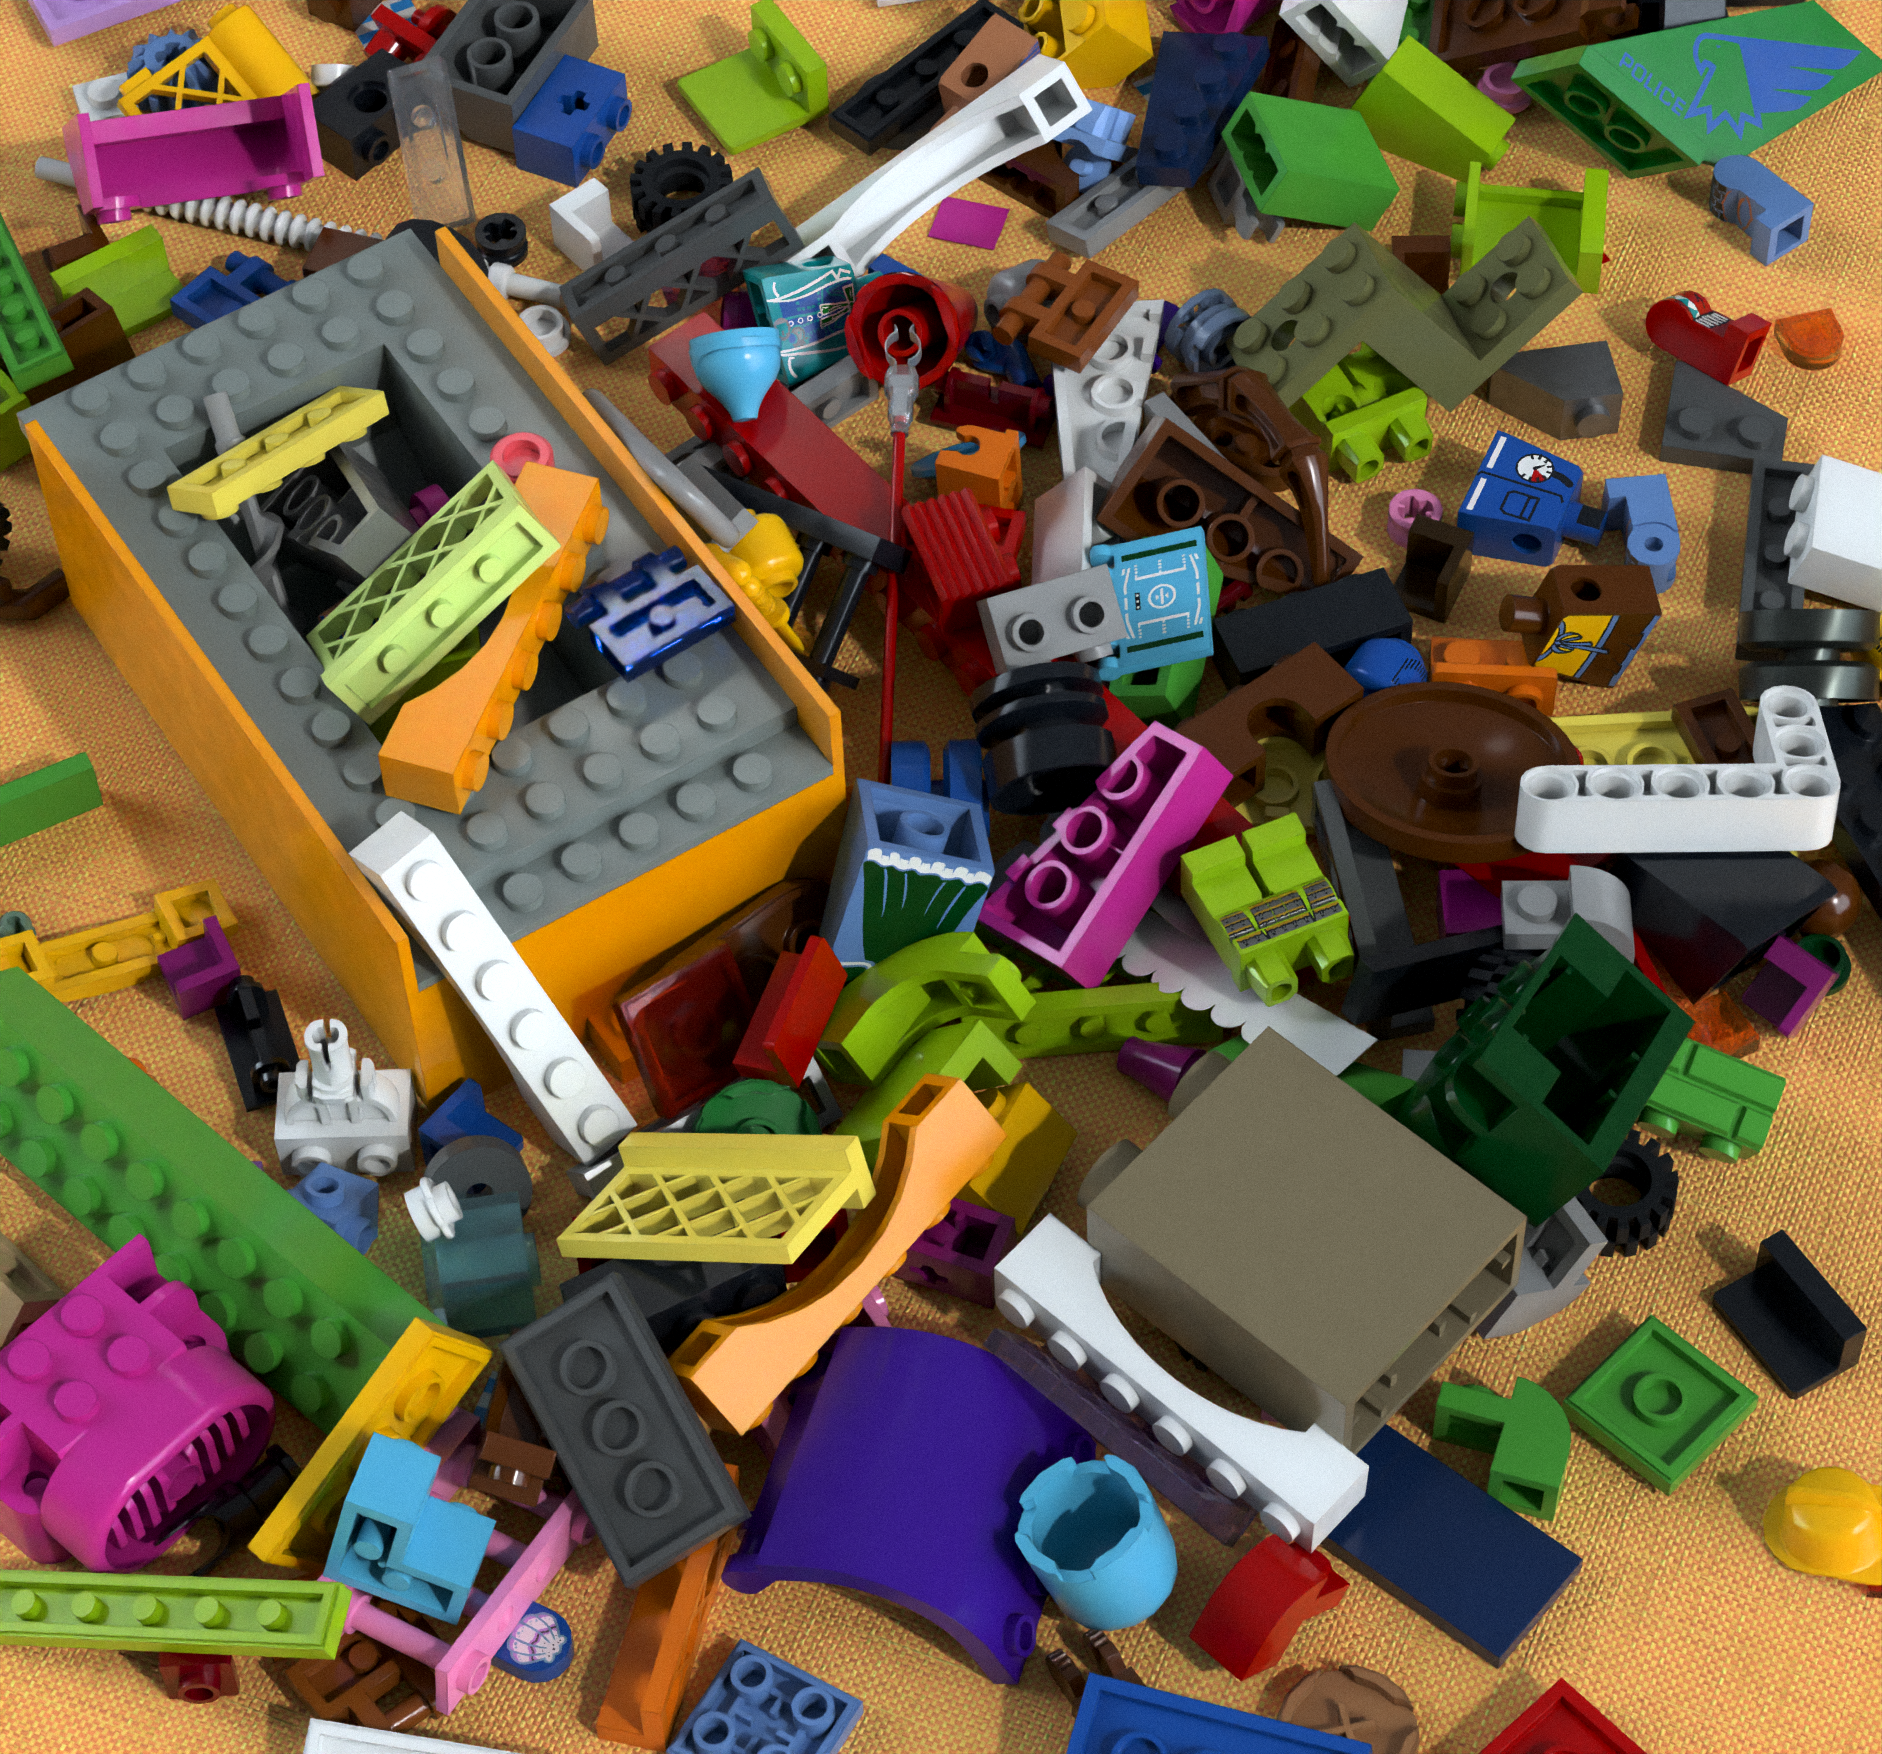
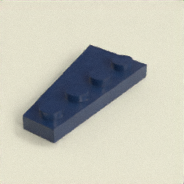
(1191, 101)

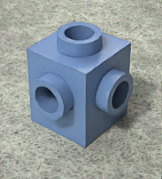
(342, 1202)

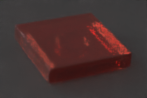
(686, 1027)

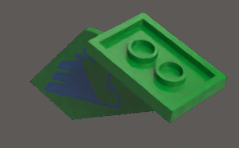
(1699, 87)

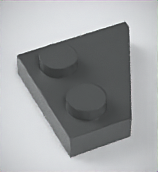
(1718, 425)

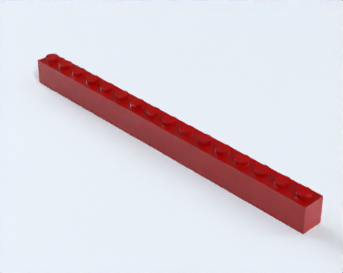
(808, 464)

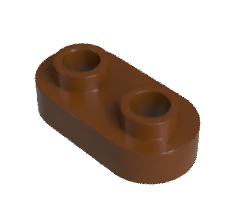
(1244, 446)

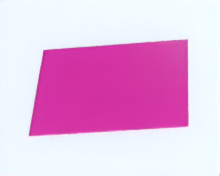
(968, 223)

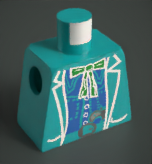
(809, 309)

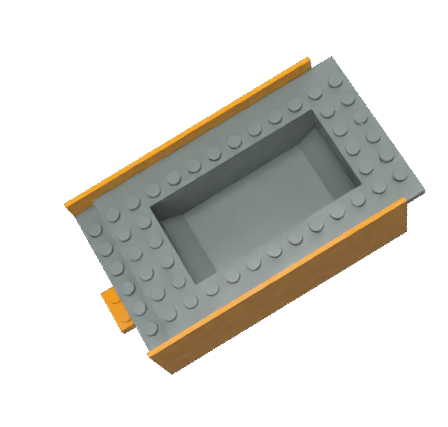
(612, 808)

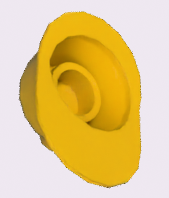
(1828, 1526)

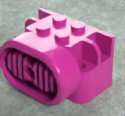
(121, 1418)

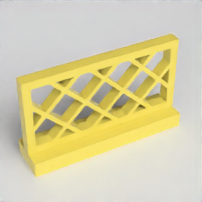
(708, 1171)

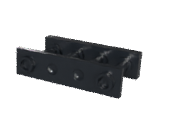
(816, 538)

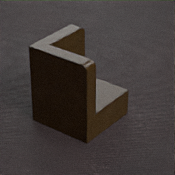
(1434, 567)

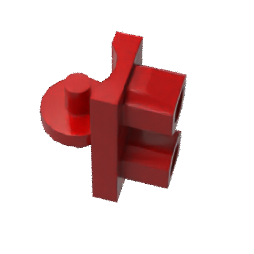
(405, 39)

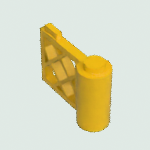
(240, 53)

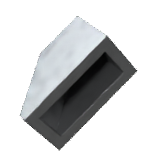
(1560, 390)

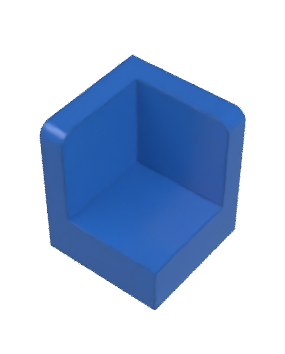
(461, 1117)

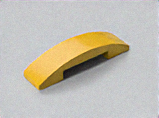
(121, 951)

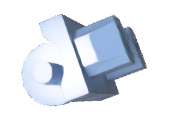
(1096, 140)

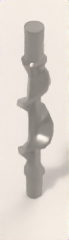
(263, 527)

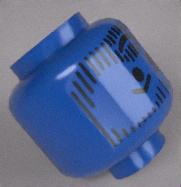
(1385, 664)

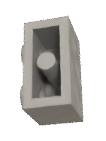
(1053, 620)

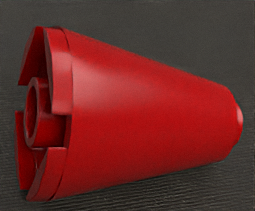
(941, 319)

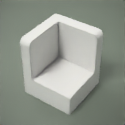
(585, 226)

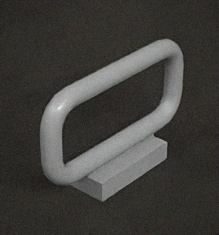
(689, 488)

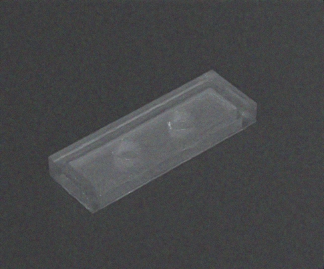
(431, 142)

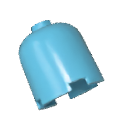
(1098, 1542)

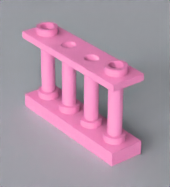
(466, 1663)

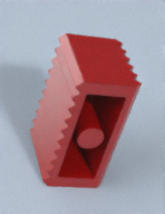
(957, 556)

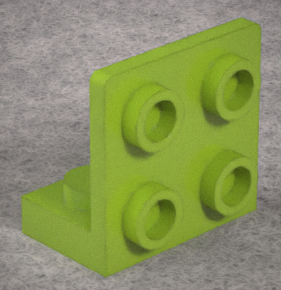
(763, 88)

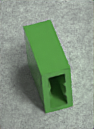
(1309, 161)

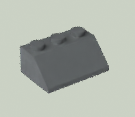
(504, 54)

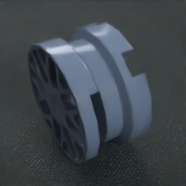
(1204, 335)

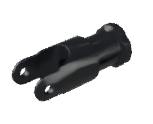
(240, 1506)

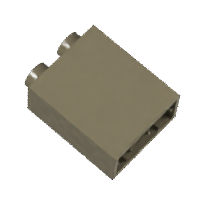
(1300, 1240)

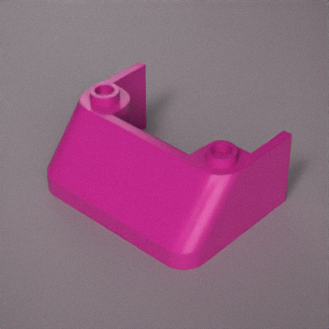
(194, 154)

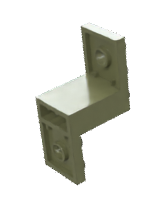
(1434, 339)

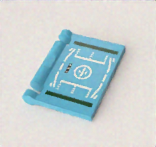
(1161, 601)

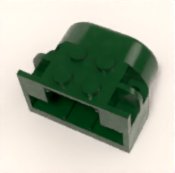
(1548, 1072)

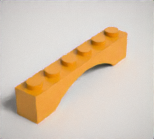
(446, 735)
(925, 1157)

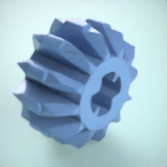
(160, 52)

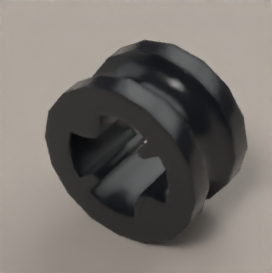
(498, 229)

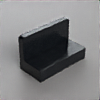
(1792, 1318)

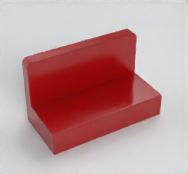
(791, 1015)

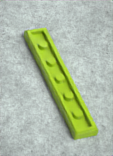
(173, 1613)

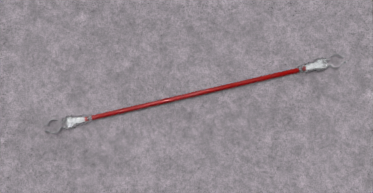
(901, 391)

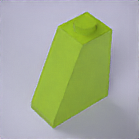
(1432, 114)

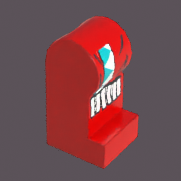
(1705, 338)

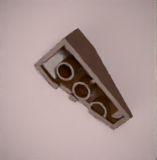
(1182, 484)

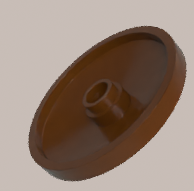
(1440, 768)

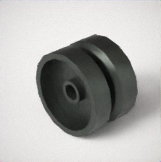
(1810, 653)

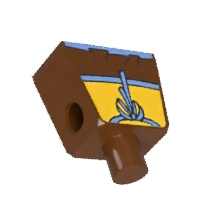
(1585, 620)

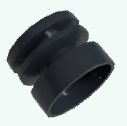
(1042, 736)

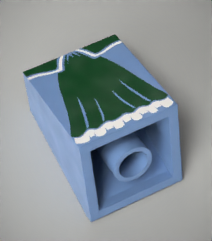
(904, 873)

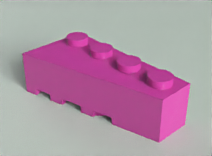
(1108, 857)

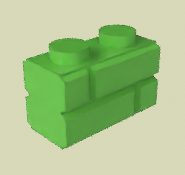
(1715, 1102)

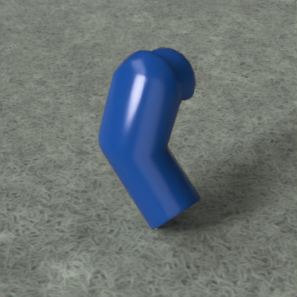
(1004, 360)

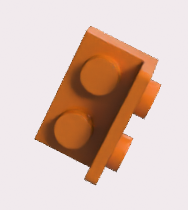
(1494, 666)

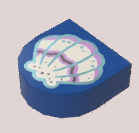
(537, 1647)

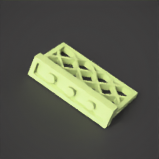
(429, 618)

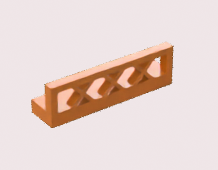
(663, 1646)

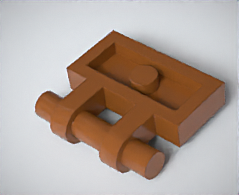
(1080, 317)
(363, 1674)

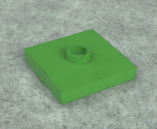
(1659, 1404)

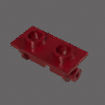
(973, 401)

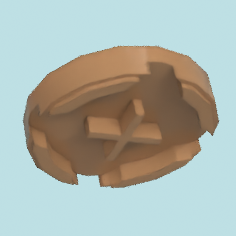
(1354, 1706)

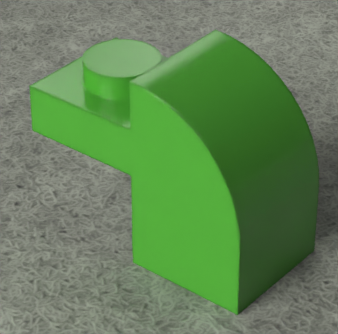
(1524, 1435)

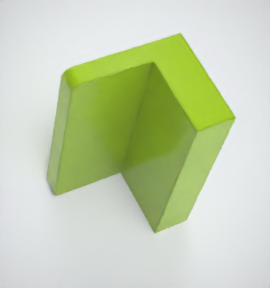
(126, 275)

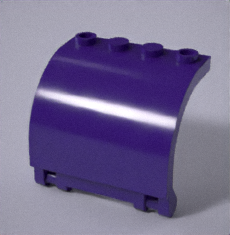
(910, 1486)

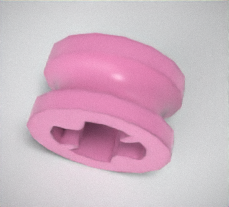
(1410, 503)

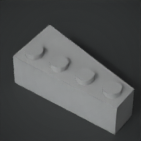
(341, 516)

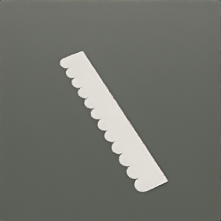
(1197, 967)

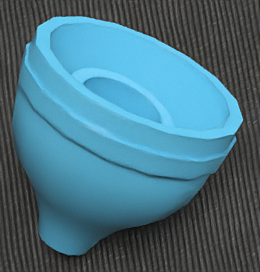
(737, 367)

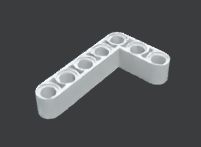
(1766, 805)

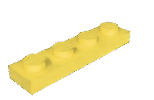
(277, 451)

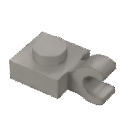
(1237, 204)

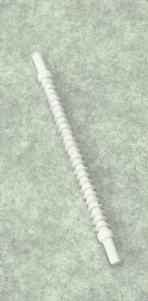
(300, 232)

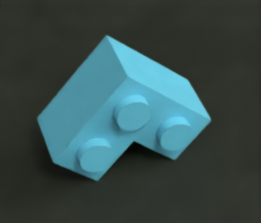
(402, 1539)

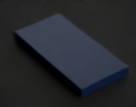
(1450, 1549)

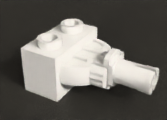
(343, 1113)

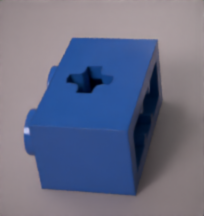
(571, 121)

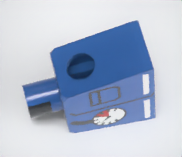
(1527, 504)

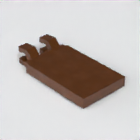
(1499, 31)

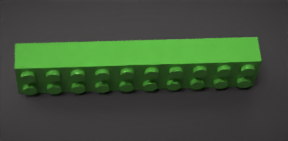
(138, 1161)

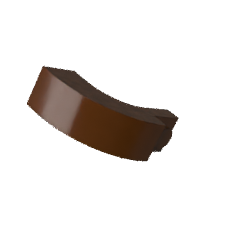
(511, 1447)

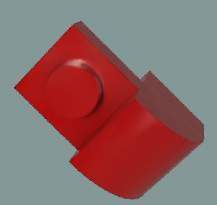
(1264, 1604)

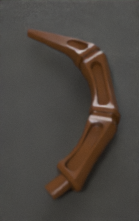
(1290, 443)

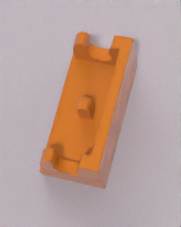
(991, 472)

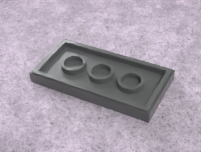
(624, 1430)

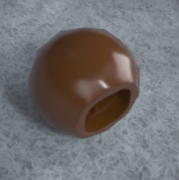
(1842, 909)

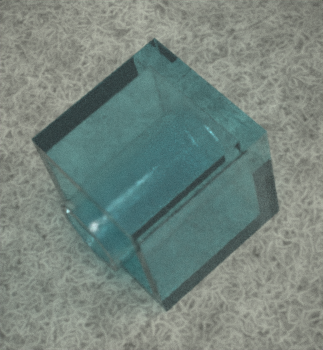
(487, 1271)

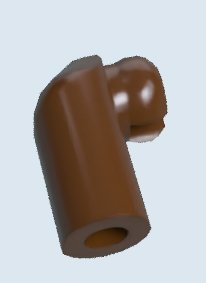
(34, 601)

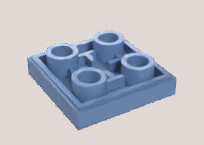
(767, 1709)

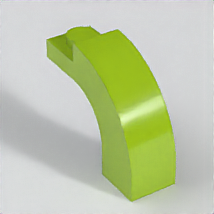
(911, 994)

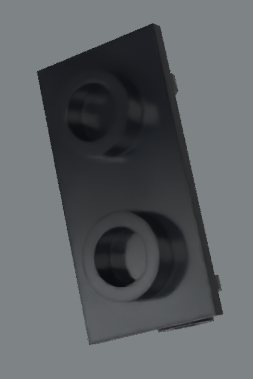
(256, 1040)

